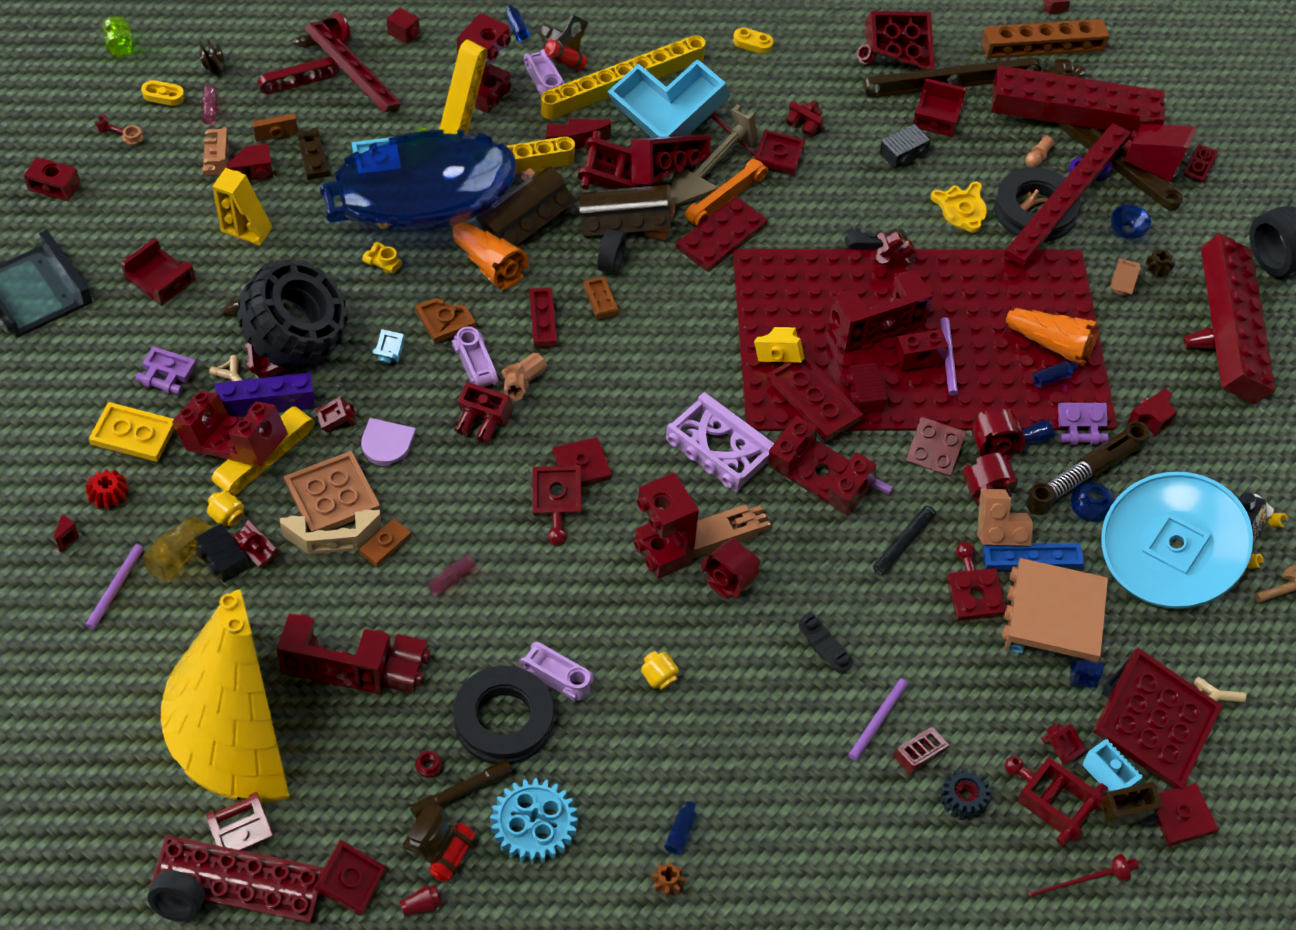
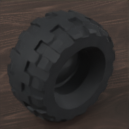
(279, 334)

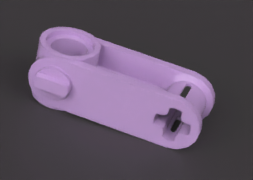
(542, 71)
(474, 357)
(558, 671)

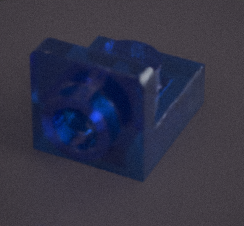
(1085, 673)

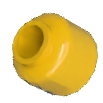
(225, 508)
(659, 670)

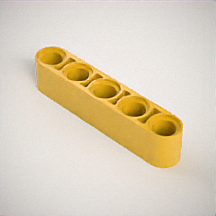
(464, 88)
(548, 152)
(236, 475)

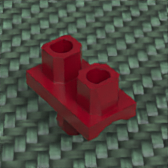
(807, 114)
(894, 249)
(256, 545)

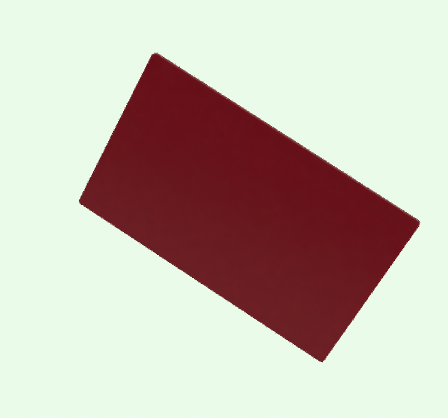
(966, 286)

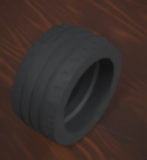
(1267, 241)

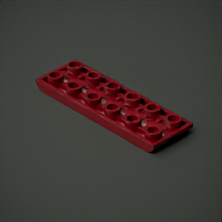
(244, 878)

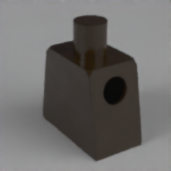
(1124, 806)

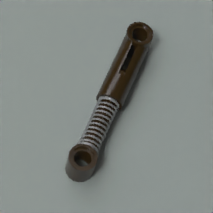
(1088, 467)

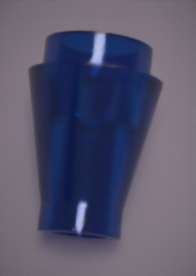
(1039, 432)

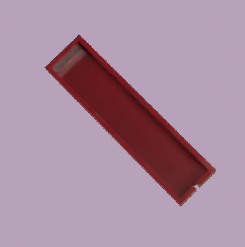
(1075, 100)
(1237, 319)

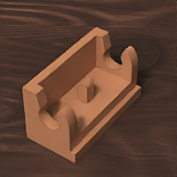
(215, 151)

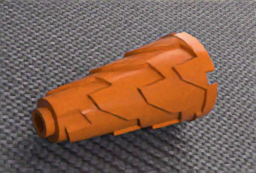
(494, 256)
(1057, 333)

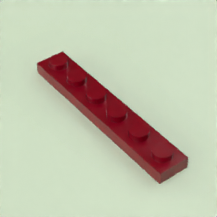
(353, 66)

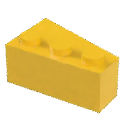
(239, 208)

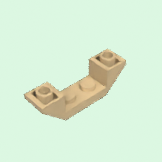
(320, 541)

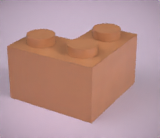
(996, 522)

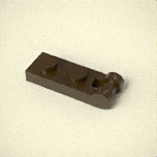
(312, 154)

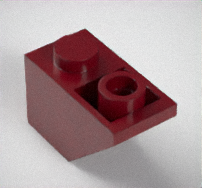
(253, 162)

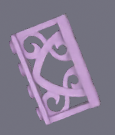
(715, 461)

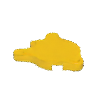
(961, 207)

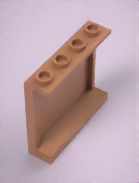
(1055, 609)

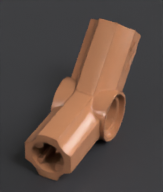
(520, 374)

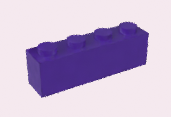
(279, 391)

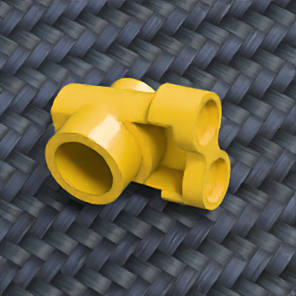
(382, 257)

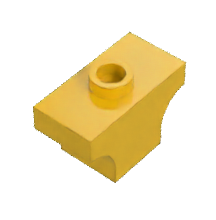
(779, 346)

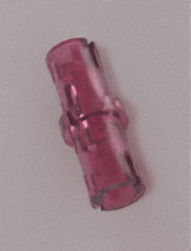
(209, 104)
(439, 583)

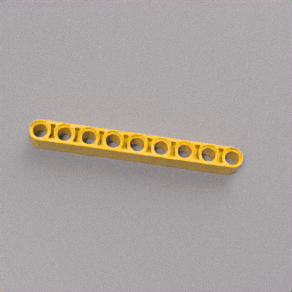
(595, 86)

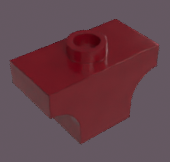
(1155, 412)

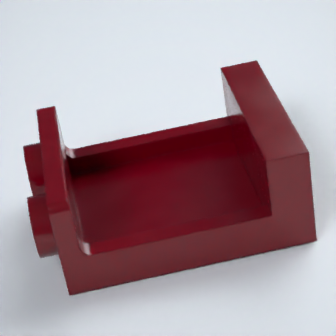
(939, 107)
(157, 272)

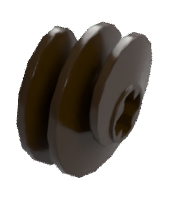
(212, 58)

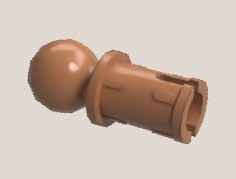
(1039, 152)

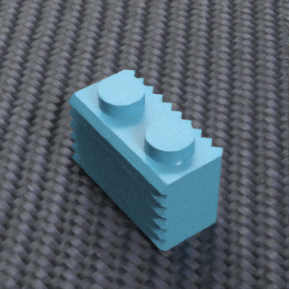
(1110, 767)

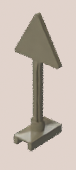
(690, 186)

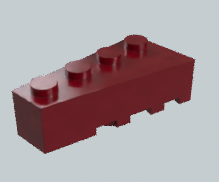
(661, 156)

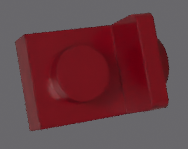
(335, 414)
(1064, 741)

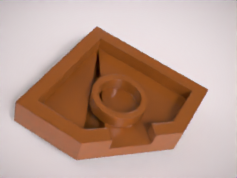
(443, 319)

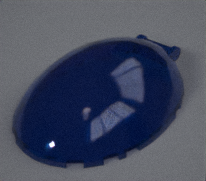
(420, 182)

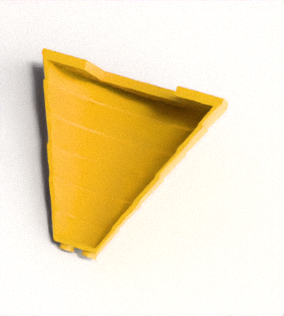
(219, 711)

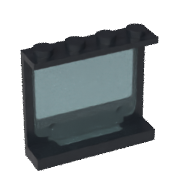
(39, 288)

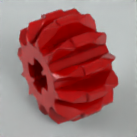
(107, 489)

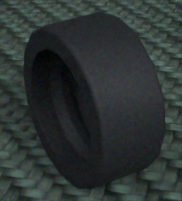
(611, 251)
(173, 908)

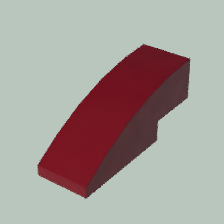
(579, 130)

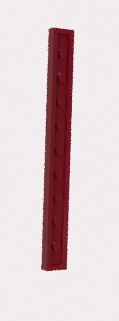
(1067, 194)

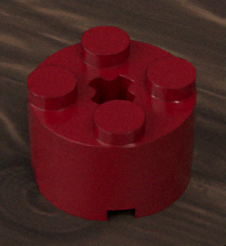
(998, 433)
(990, 472)
(731, 568)

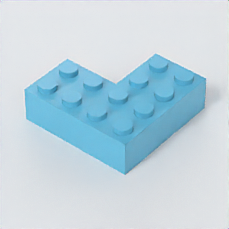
(673, 108)

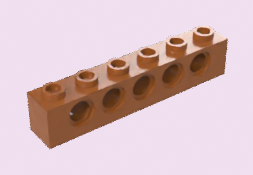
(1044, 38)

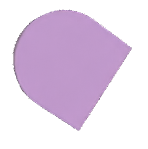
(386, 441)

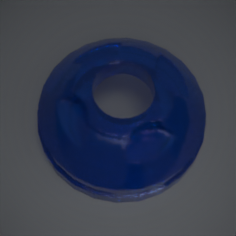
(1133, 217)
(1089, 508)

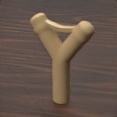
(232, 374)
(1217, 694)

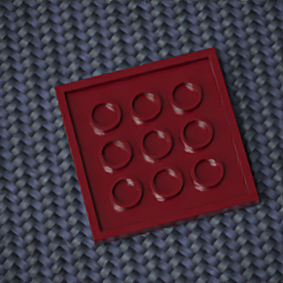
(1157, 719)

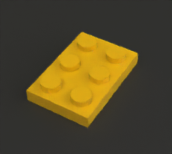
(132, 432)

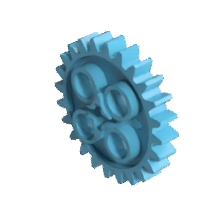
(526, 841)

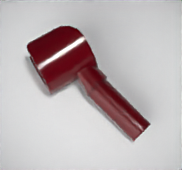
(104, 125)

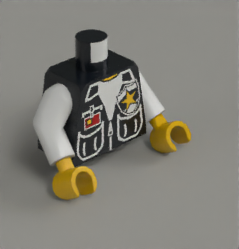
(1258, 512)

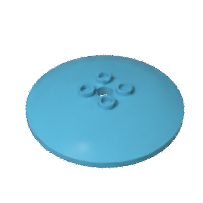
(1184, 508)

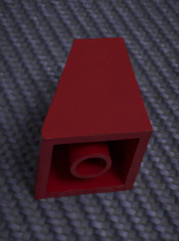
(1159, 148)

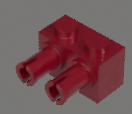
(483, 404)

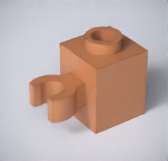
(1125, 276)

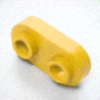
(753, 40)
(162, 93)

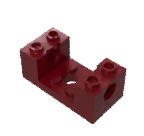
(494, 37)
(860, 326)
(211, 431)
(799, 456)
(668, 528)
(304, 658)

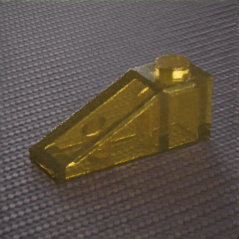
(173, 548)

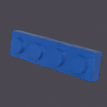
(1007, 556)

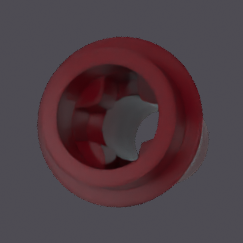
(1200, 340)
(422, 901)

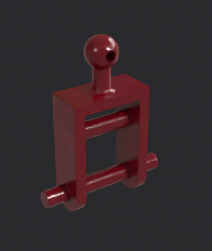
(588, 175)
(1061, 778)

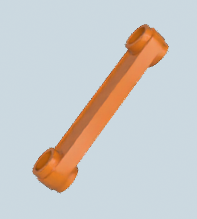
(753, 172)

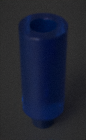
(516, 23)
(1053, 373)
(681, 829)

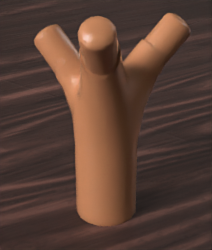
(1032, 200)

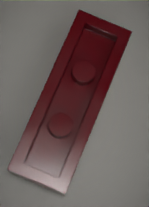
(542, 317)

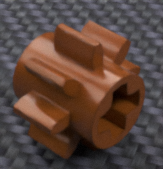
(672, 872)

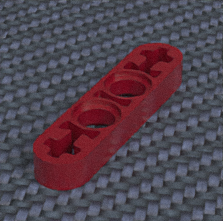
(298, 75)

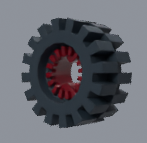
(965, 781)

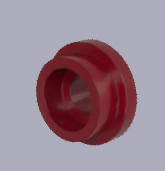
(865, 54)
(428, 757)

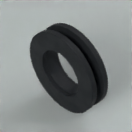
(1021, 182)
(506, 682)

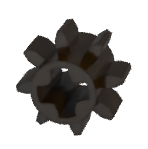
(1160, 263)

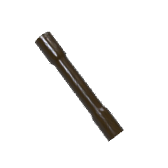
(488, 776)

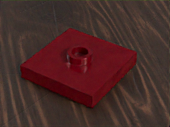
(780, 151)
(587, 454)
(1184, 815)
(349, 877)

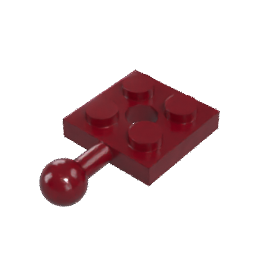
(565, 504)
(984, 581)

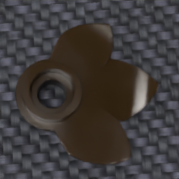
(1065, 68)

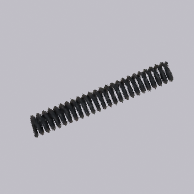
(916, 527)

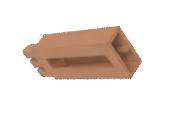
(718, 528)

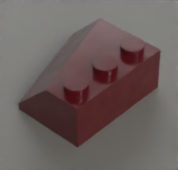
(902, 36)

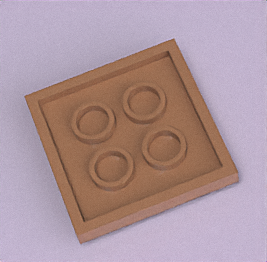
(331, 492)

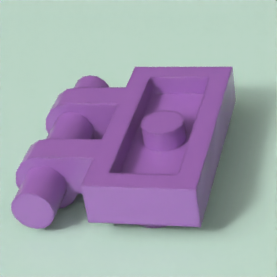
(168, 364)
(1082, 415)

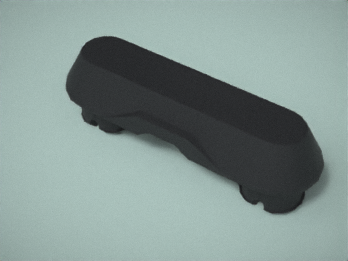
(866, 240)
(824, 643)

